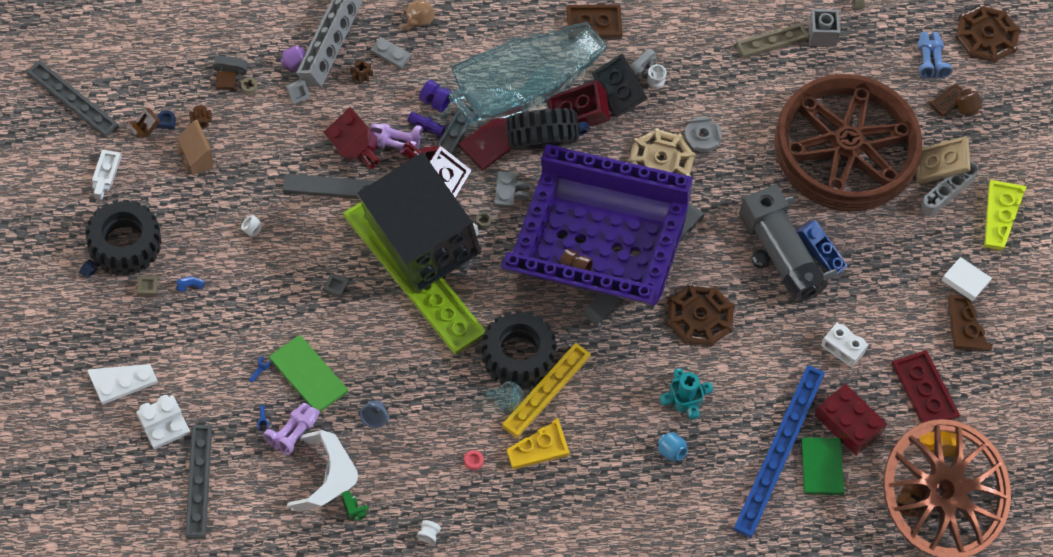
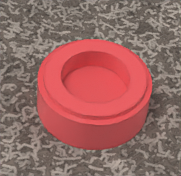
(473, 460)

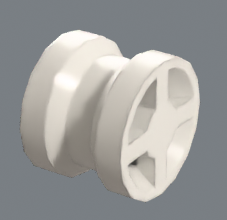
(428, 532)

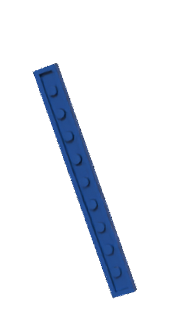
(779, 452)

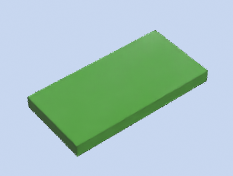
(308, 374)

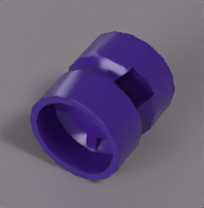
(433, 94)

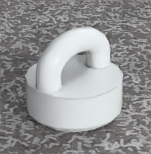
(250, 224)

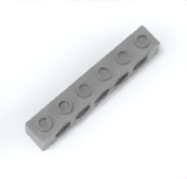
(327, 41)

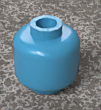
(672, 447)

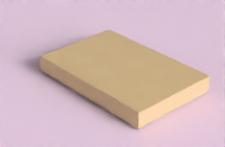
(943, 160)

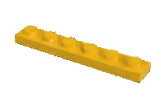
(546, 390)

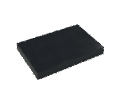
(621, 85)

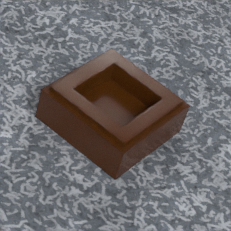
(225, 80)

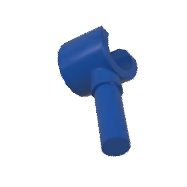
(261, 367)
(262, 418)

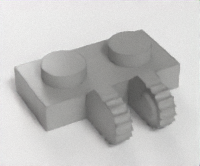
(506, 190)

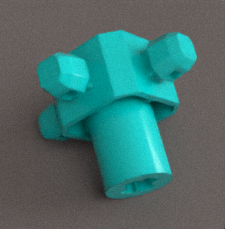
(686, 393)

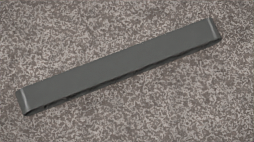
(602, 305)

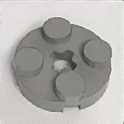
(699, 143)

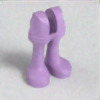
(384, 134)
(303, 418)

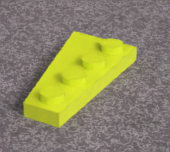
(1001, 211)

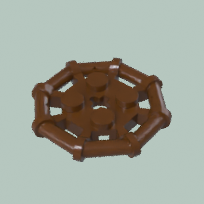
(985, 41)
(700, 324)

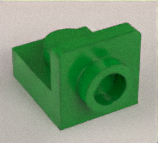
(350, 504)

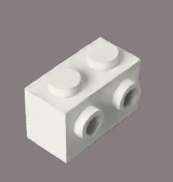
(844, 344)

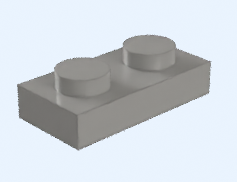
(390, 53)

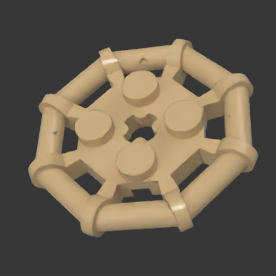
(664, 148)

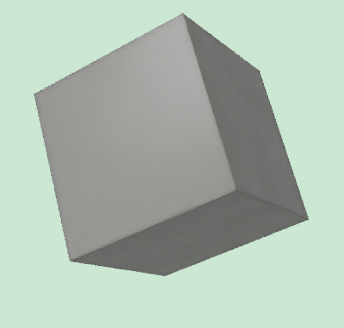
(823, 27)

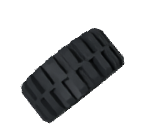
(542, 127)
(123, 258)
(519, 326)

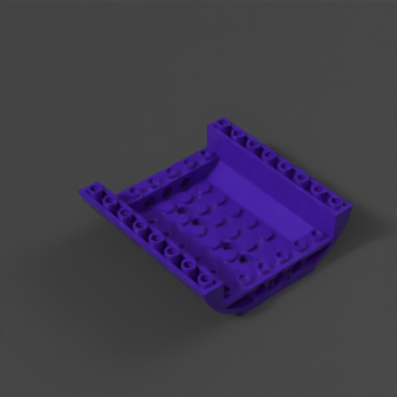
(608, 207)

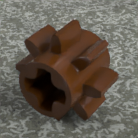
(361, 76)
(201, 114)

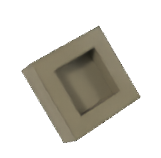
(147, 286)

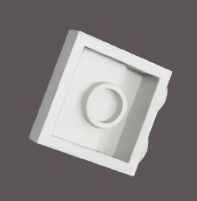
(162, 421)

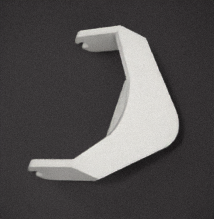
(339, 472)

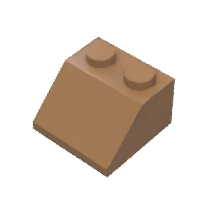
(195, 149)

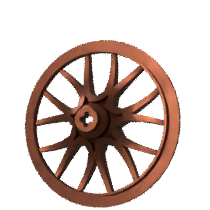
(953, 487)

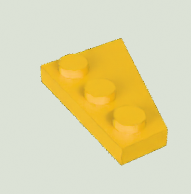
(542, 446)

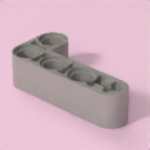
(948, 189)

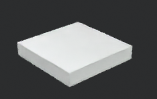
(966, 279)

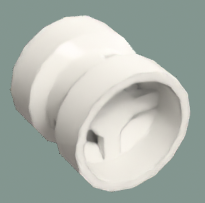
(656, 76)

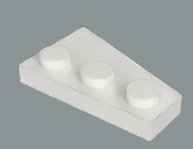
(121, 381)

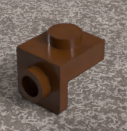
(144, 123)

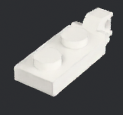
(105, 172)

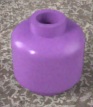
(292, 58)

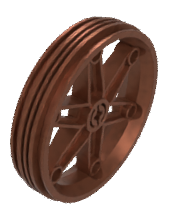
(848, 142)

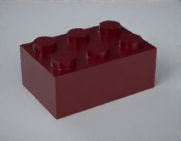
(850, 419)

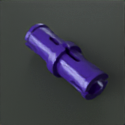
(426, 123)

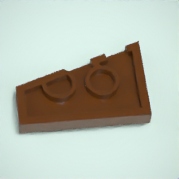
(964, 325)

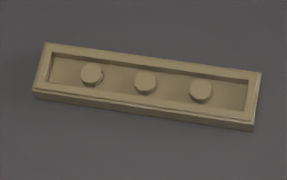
(772, 40)

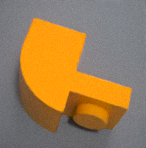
(948, 442)

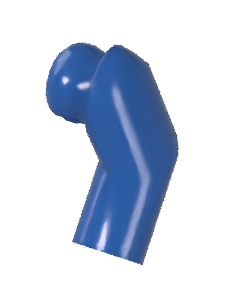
(189, 281)

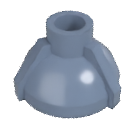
(374, 414)

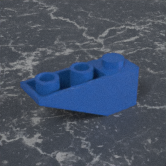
(820, 246)

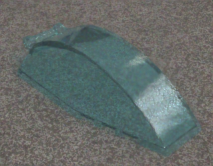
(524, 71)

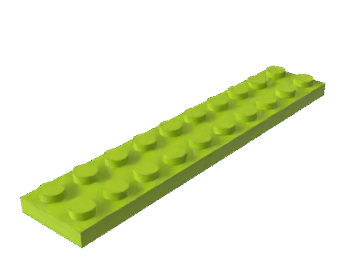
(436, 302)

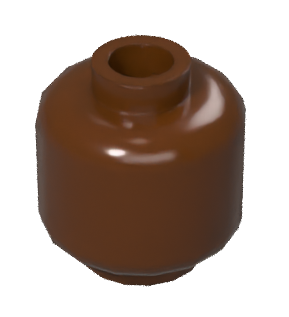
(968, 102)

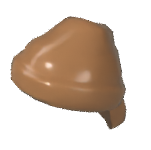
(419, 14)

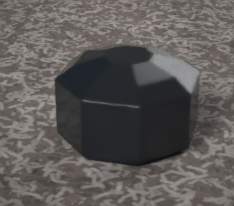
(760, 259)

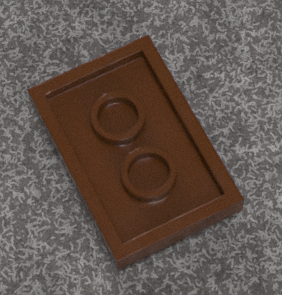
(601, 17)

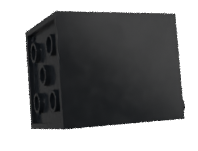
(419, 222)

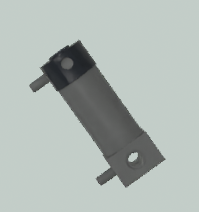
(766, 216)

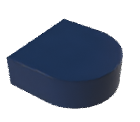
(167, 120)

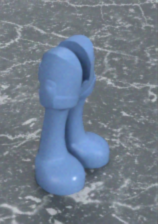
(933, 46)

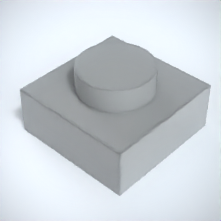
(298, 91)

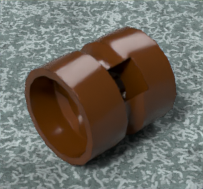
(572, 259)
(909, 495)

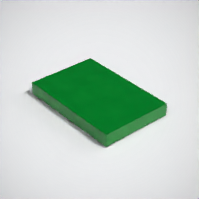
(822, 466)

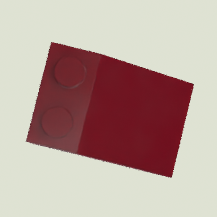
(587, 101)

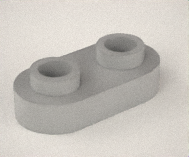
(646, 59)

